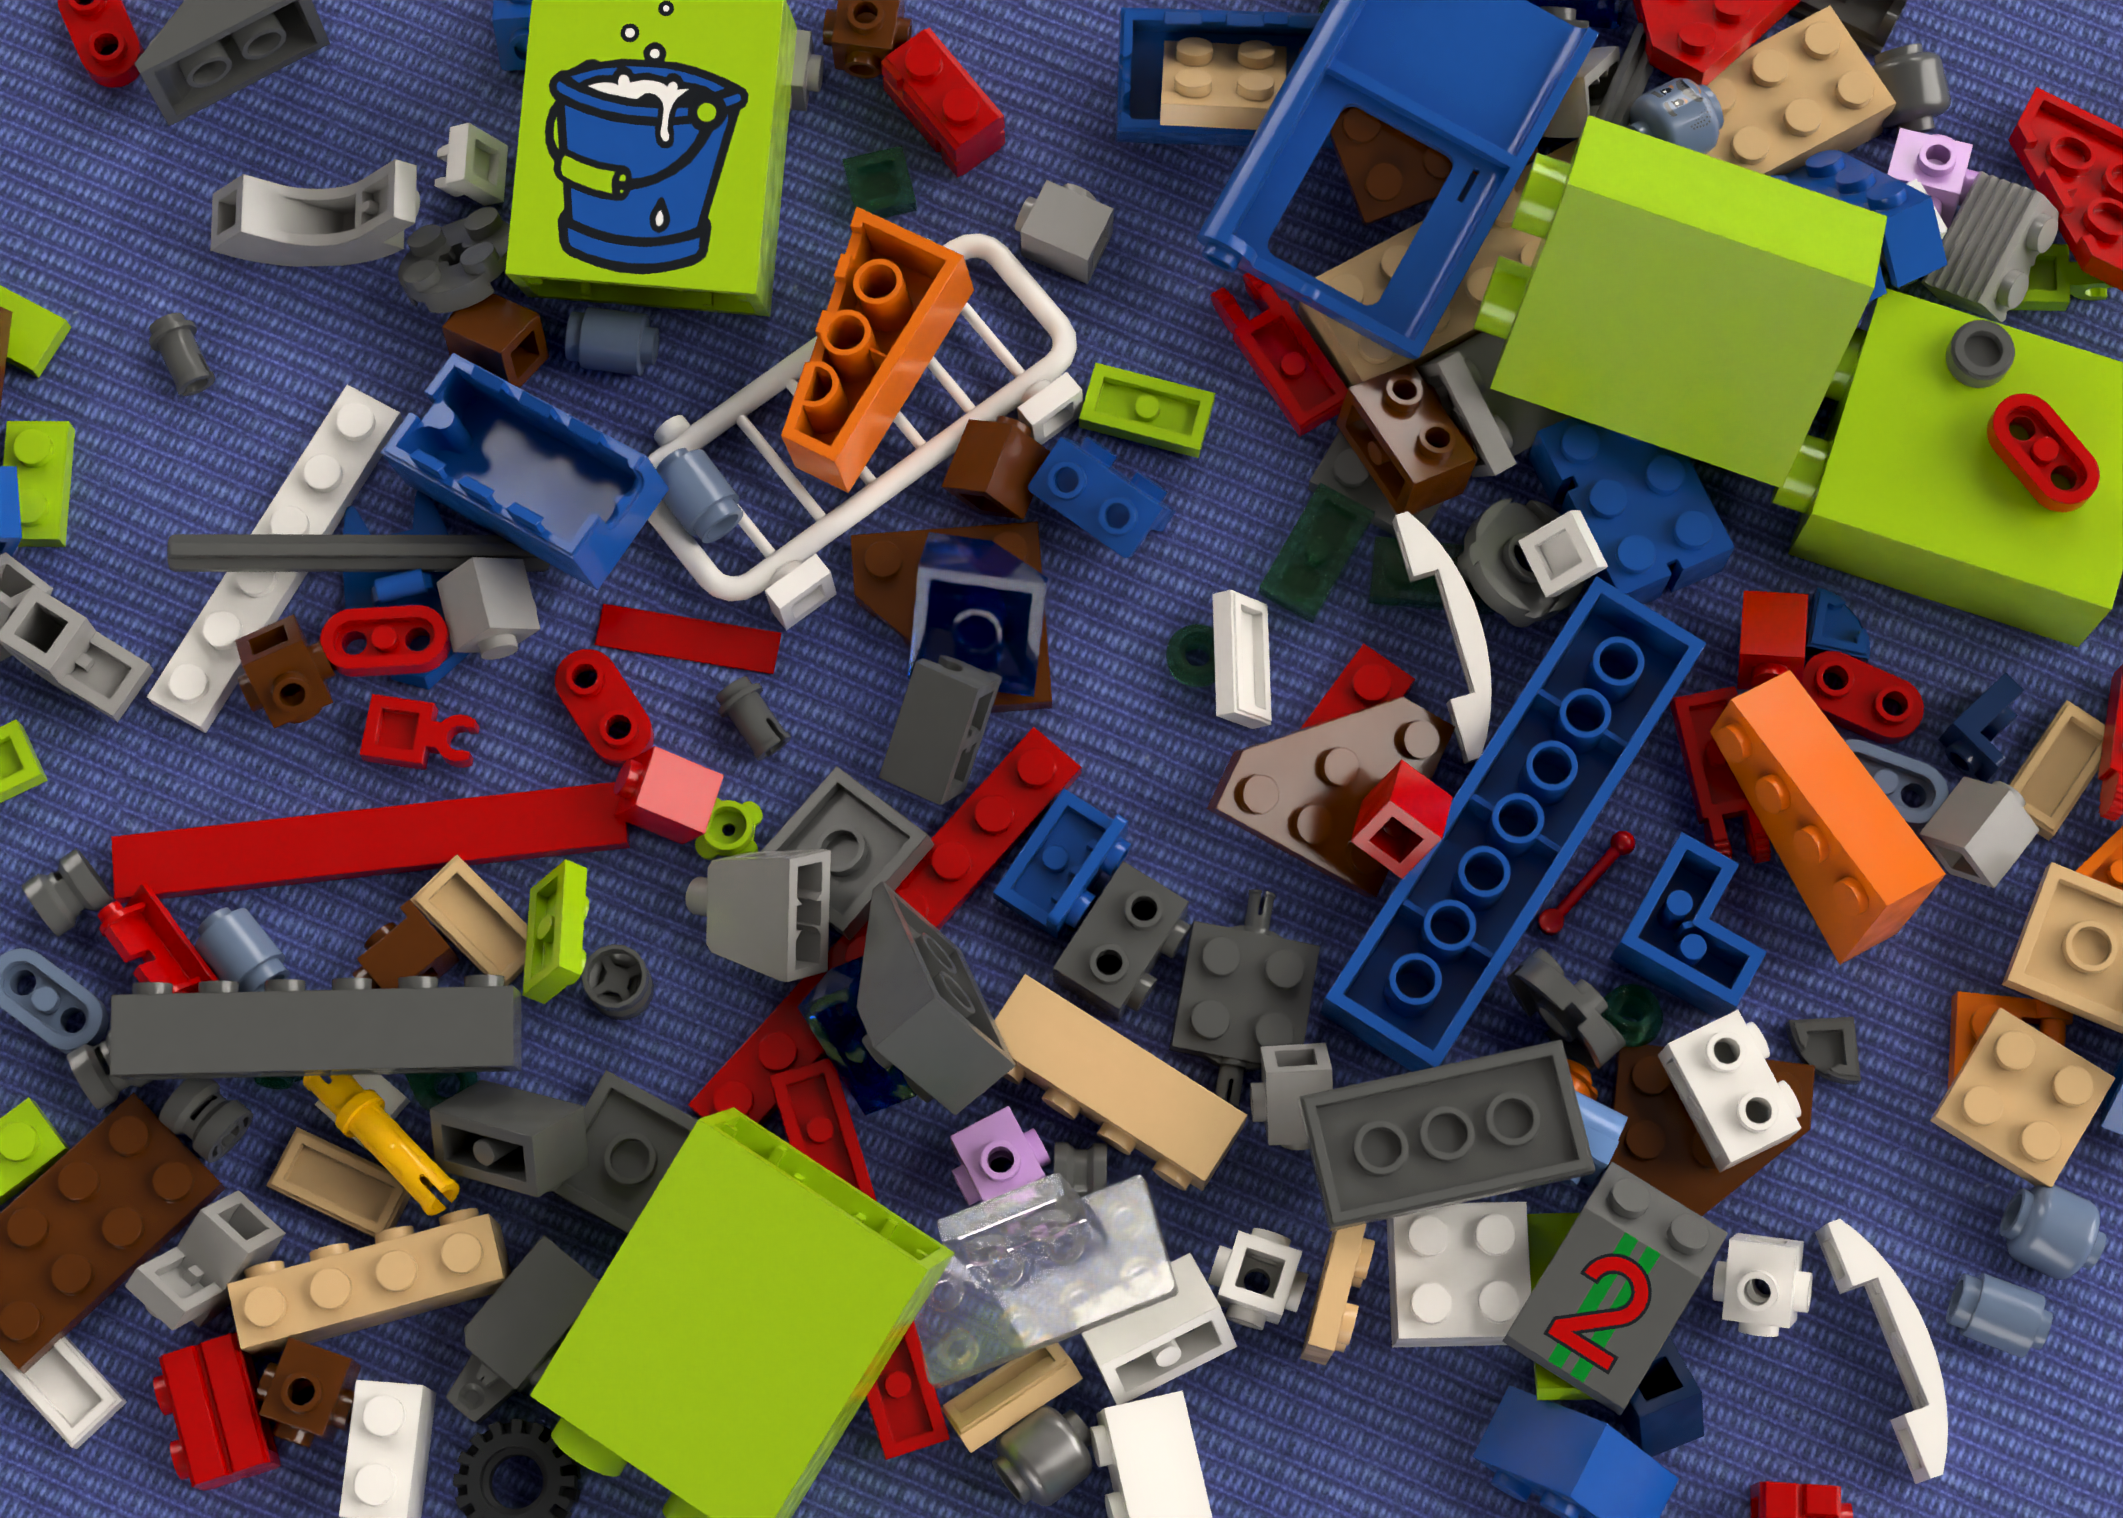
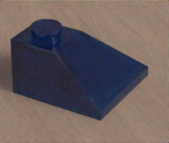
(979, 609)

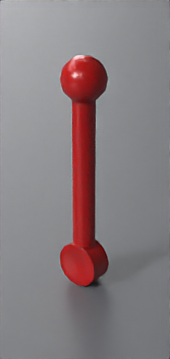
(1552, 920)

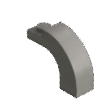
(316, 226)

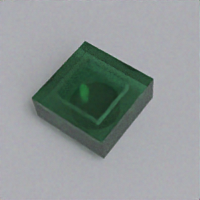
(880, 182)

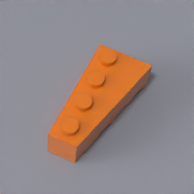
(872, 345)
(1825, 816)

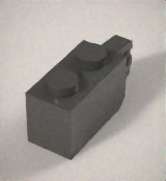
(520, 1329)

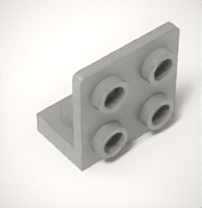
(1492, 420)

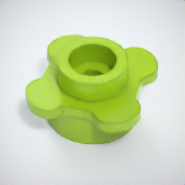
(742, 817)

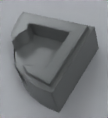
(1827, 1045)

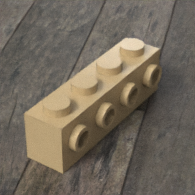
(1117, 1086)
(371, 1284)

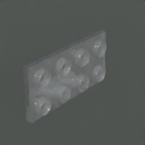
(1040, 1272)

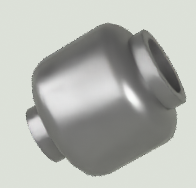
(1044, 1455)

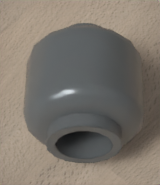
(1916, 84)

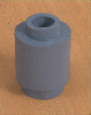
(611, 341)
(699, 494)
(240, 950)
(1999, 1314)

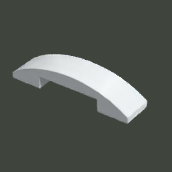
(1425, 558)
(1858, 1264)

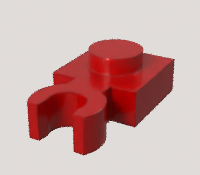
(407, 731)

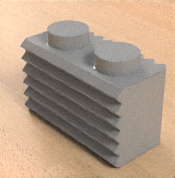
(1993, 247)

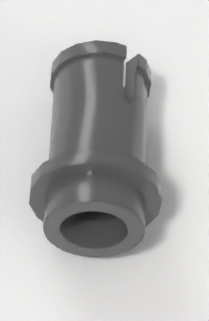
(181, 353)
(752, 717)

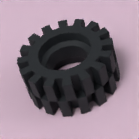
(507, 1441)

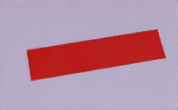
(688, 638)

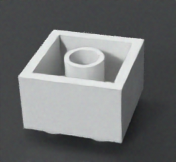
(1458, 1274)

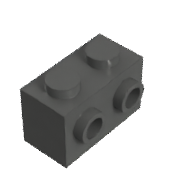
(1122, 942)
(509, 1138)

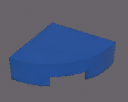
(1835, 627)

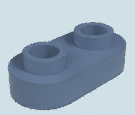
(1899, 773)
(50, 1002)

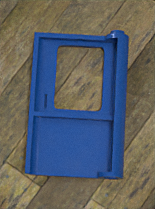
(1448, 73)

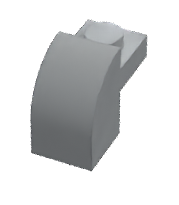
(73, 654)
(215, 1251)

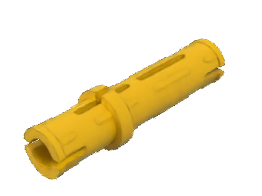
(363, 1116)

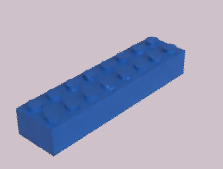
(1513, 828)

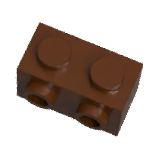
(1406, 440)

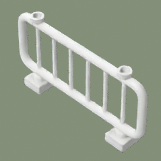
(794, 574)

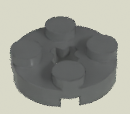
(455, 262)
(1494, 571)
(1568, 1009)

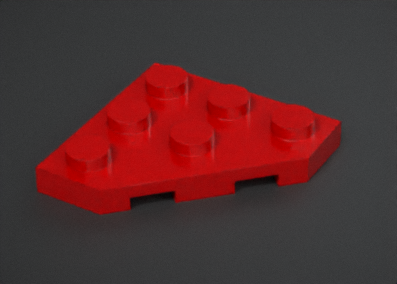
(1704, 35)
(2080, 171)

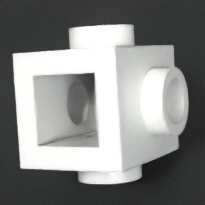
(1263, 1253)
(1780, 1266)

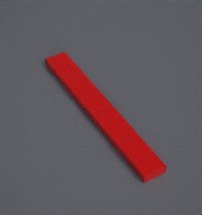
(368, 842)

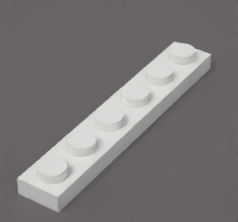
(308, 503)

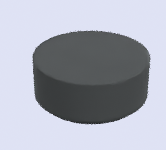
(1980, 353)

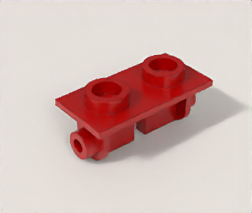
(150, 932)

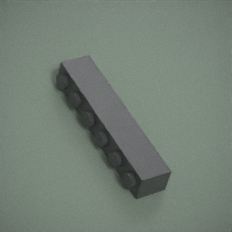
(315, 1031)

